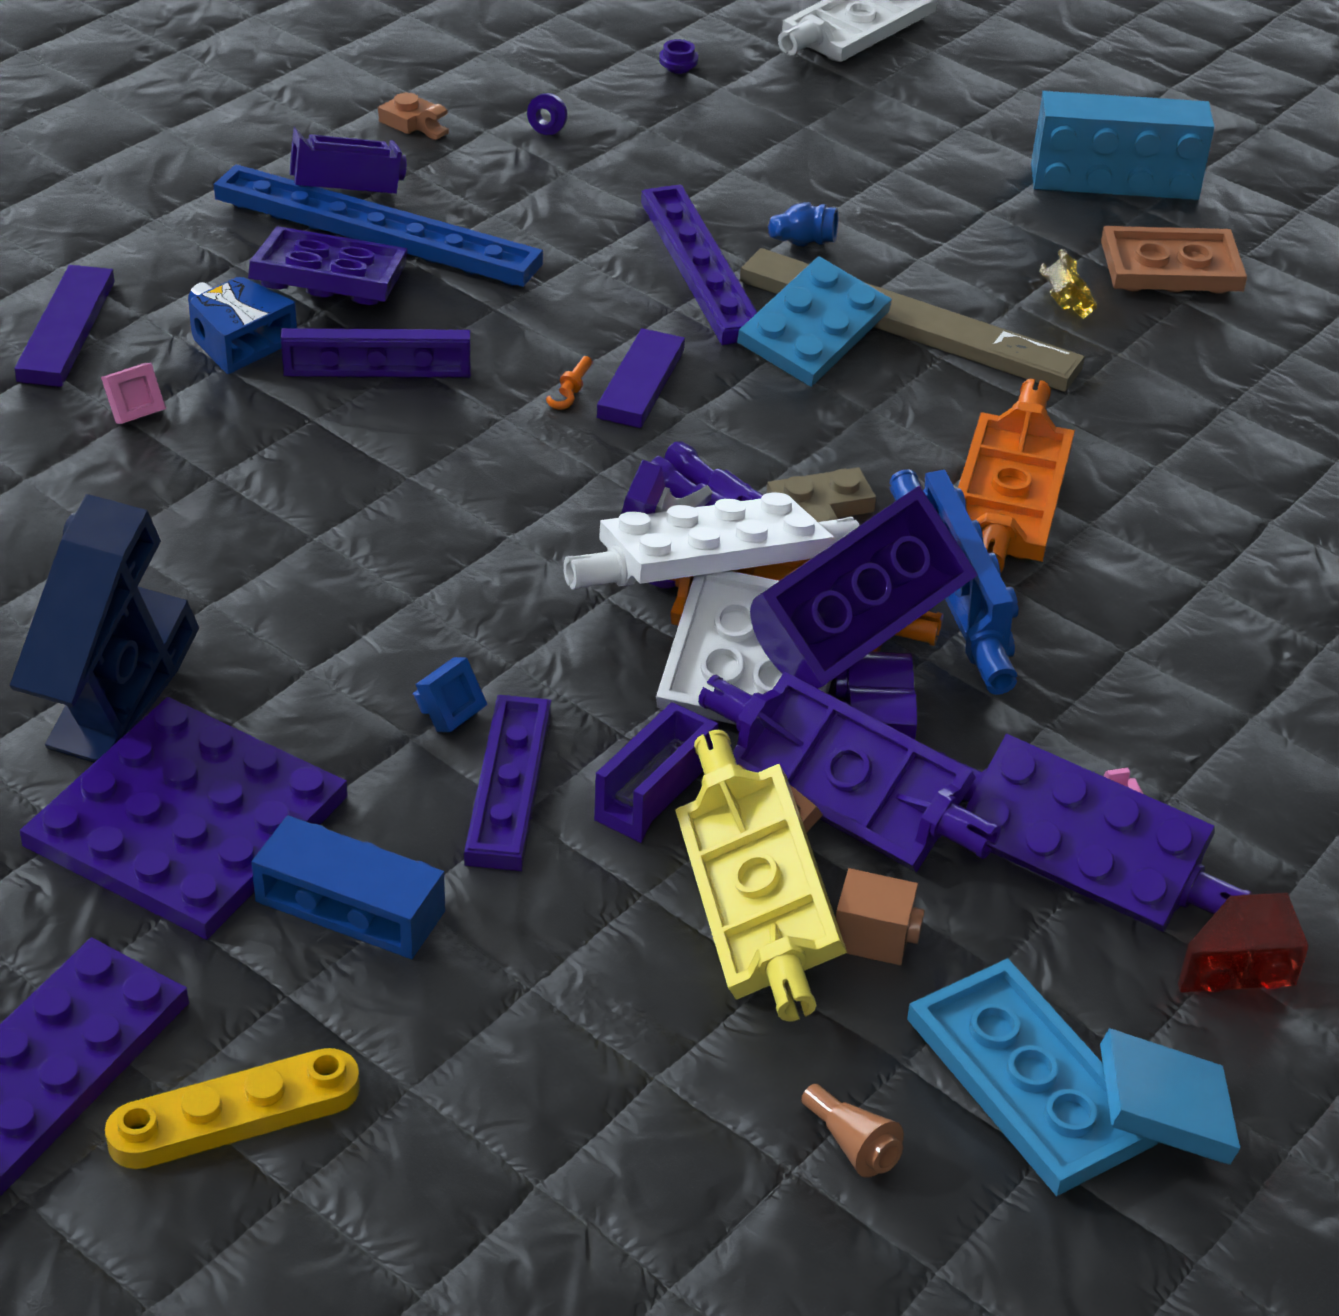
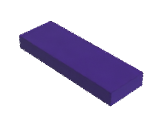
(640, 378)

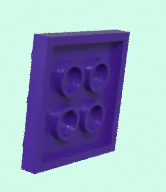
(328, 265)

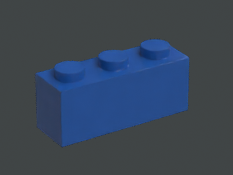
(349, 886)

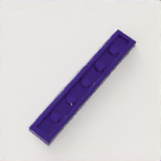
(699, 260)

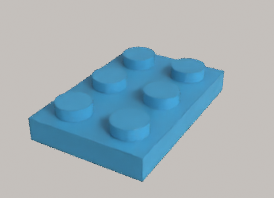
(814, 321)

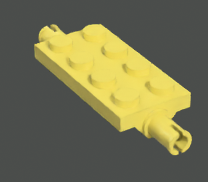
(758, 879)

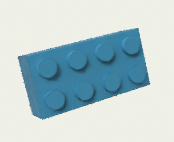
(1121, 145)

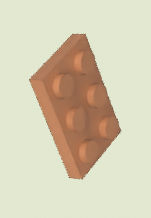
(1173, 259)

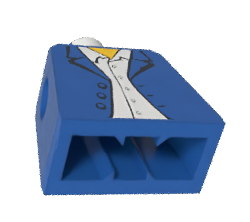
(239, 321)

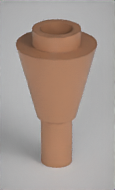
(866, 1138)

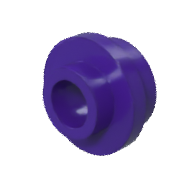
(678, 56)
(556, 109)

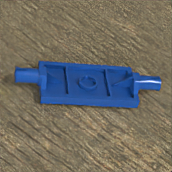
(984, 604)

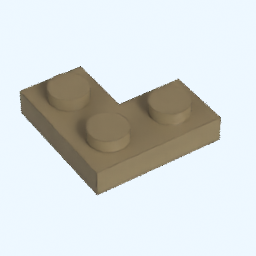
(829, 493)

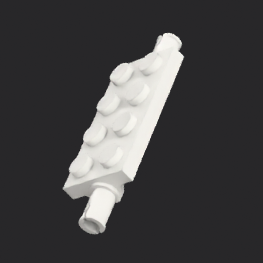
(849, 26)
(704, 541)

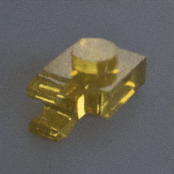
(1068, 287)

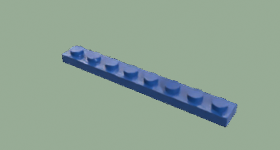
(380, 224)

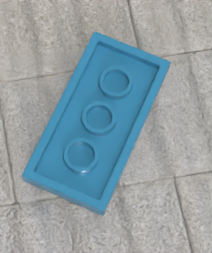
(1027, 1074)

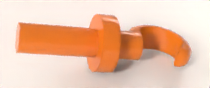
(571, 384)

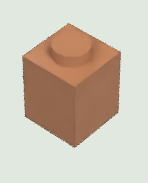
(878, 916)

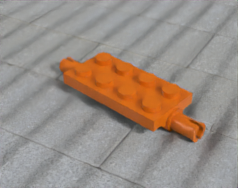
(1016, 475)

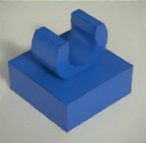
(450, 694)

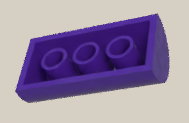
(860, 591)

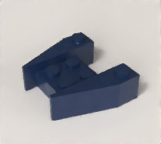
(100, 636)

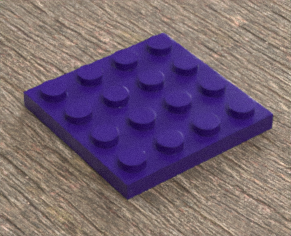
(180, 815)

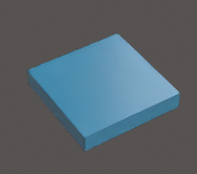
(1168, 1096)

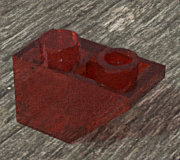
(1246, 946)

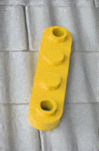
(232, 1108)

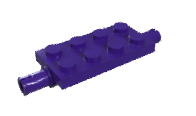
(854, 769)
(1095, 835)

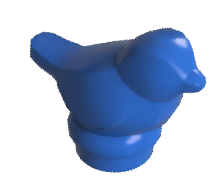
(805, 224)

